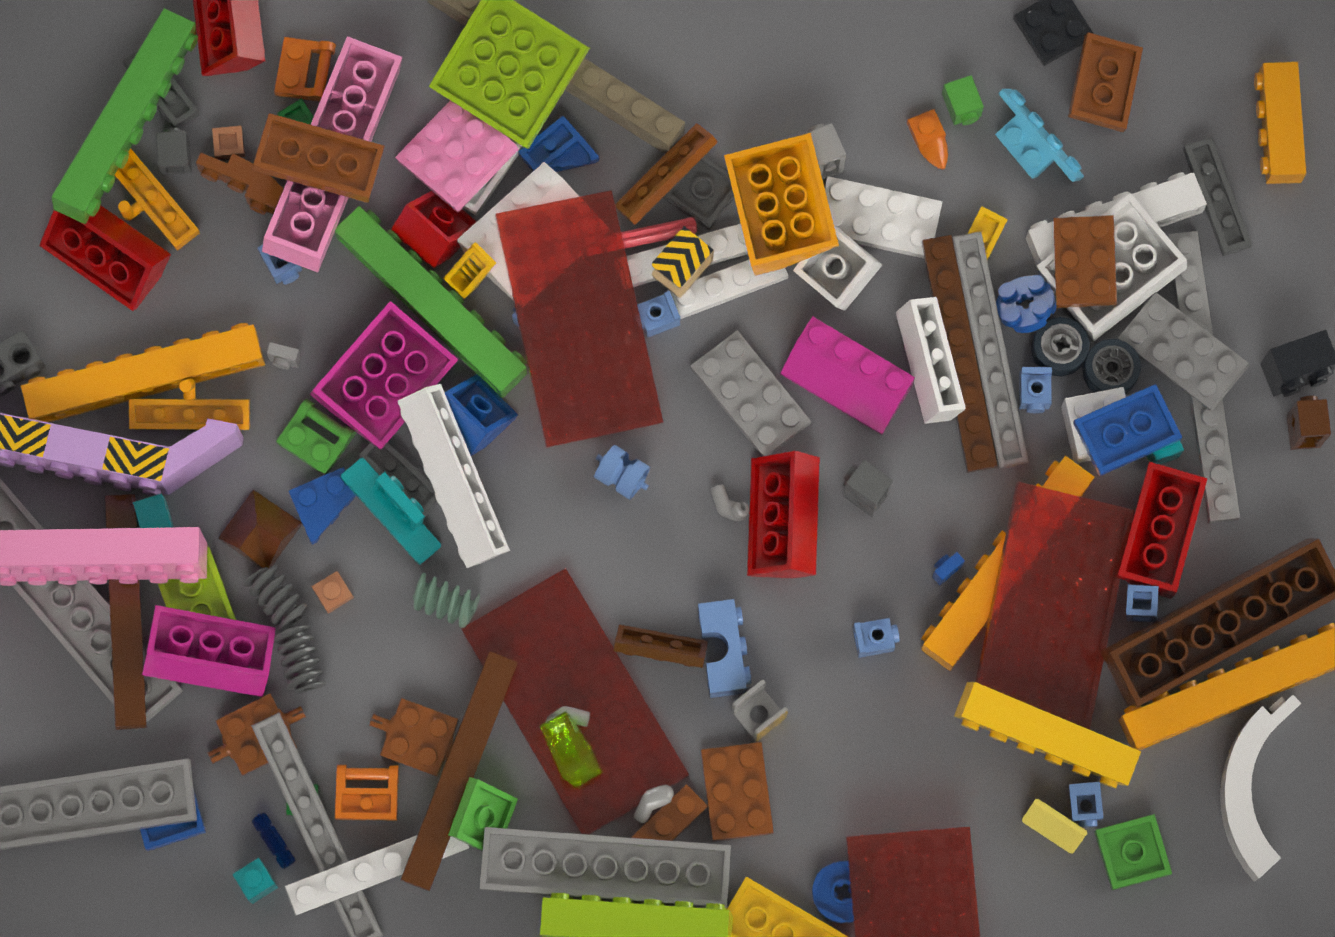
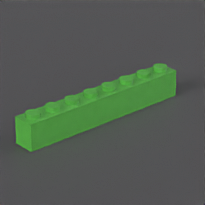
(125, 116)
(431, 302)

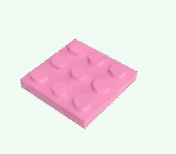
(456, 154)

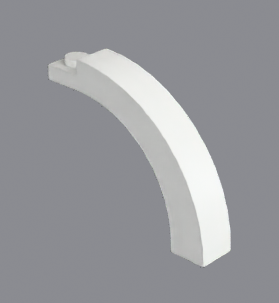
(1235, 792)

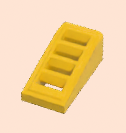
(459, 280)

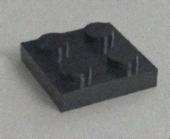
(1052, 28)

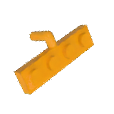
(155, 202)
(187, 412)

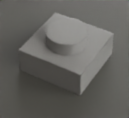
(283, 356)

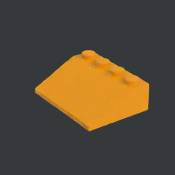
(781, 203)

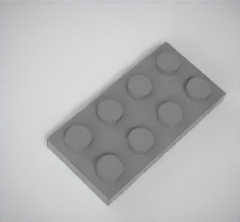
(1184, 351)
(750, 394)

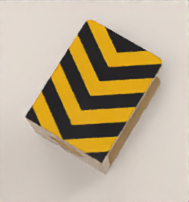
(682, 262)

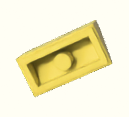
(1054, 826)

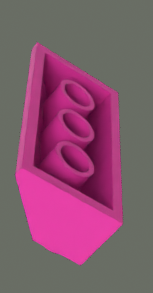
(847, 375)
(209, 651)

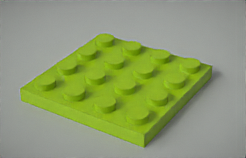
(509, 68)

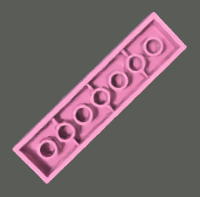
(350, 106)
(102, 555)

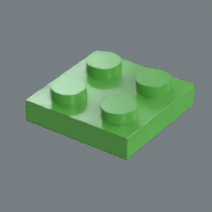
(481, 808)
(1133, 852)

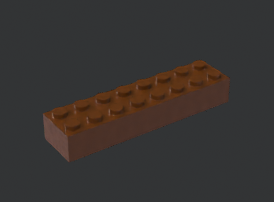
(1221, 622)

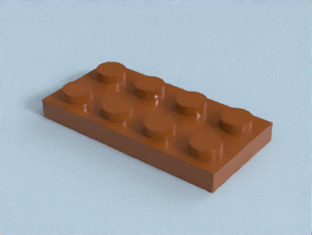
(318, 157)

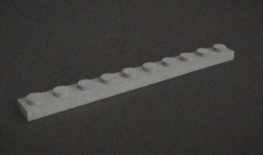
(1209, 426)

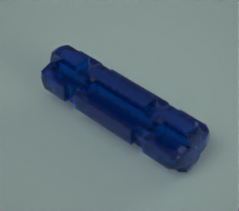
(273, 840)

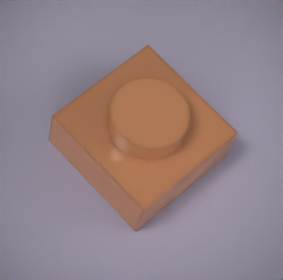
(228, 141)
(332, 592)

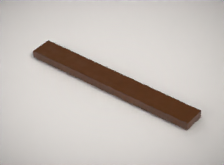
(126, 629)
(459, 766)

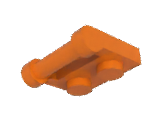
(295, 68)
(366, 802)

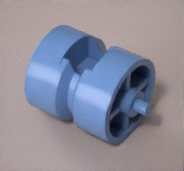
(625, 474)

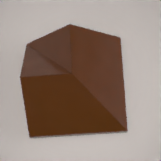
(260, 530)

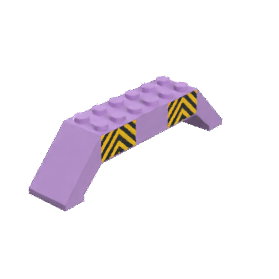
(114, 458)

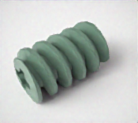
(444, 601)

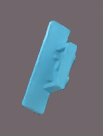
(1030, 141)

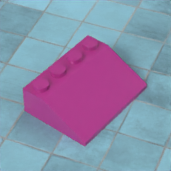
(379, 369)

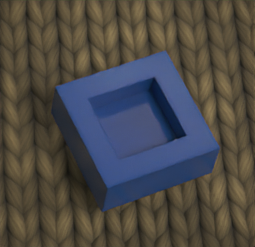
(947, 567)

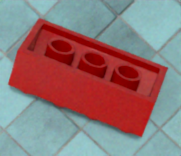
(228, 35)
(107, 254)
(783, 515)
(1162, 528)

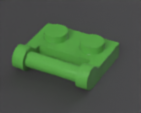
(311, 446)

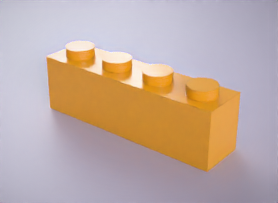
(1281, 122)

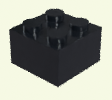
(1299, 364)

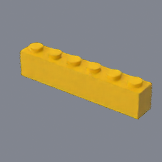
(1046, 733)

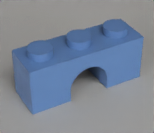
(721, 621)

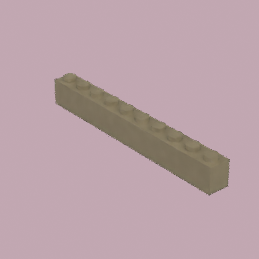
(602, 93)

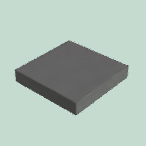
(703, 192)

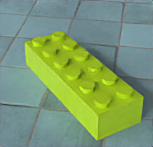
(622, 918)

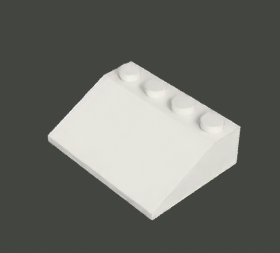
(538, 188)
(1143, 266)

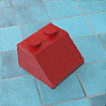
(432, 228)

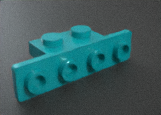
(392, 508)

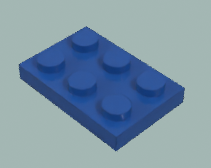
(1127, 430)

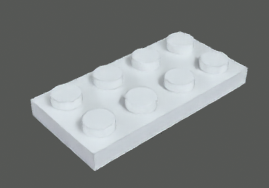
(882, 216)

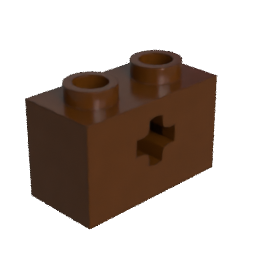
(1308, 423)

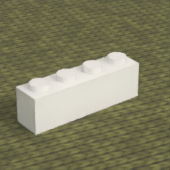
(930, 360)

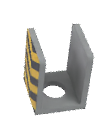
(758, 697)

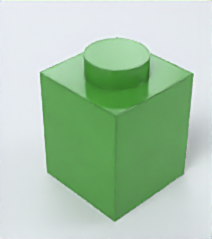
(963, 101)

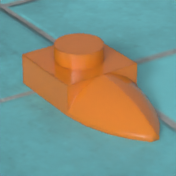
(930, 138)

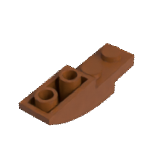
(261, 189)

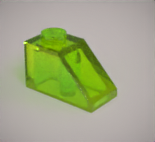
(570, 750)

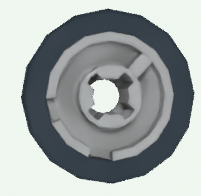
(1065, 331)

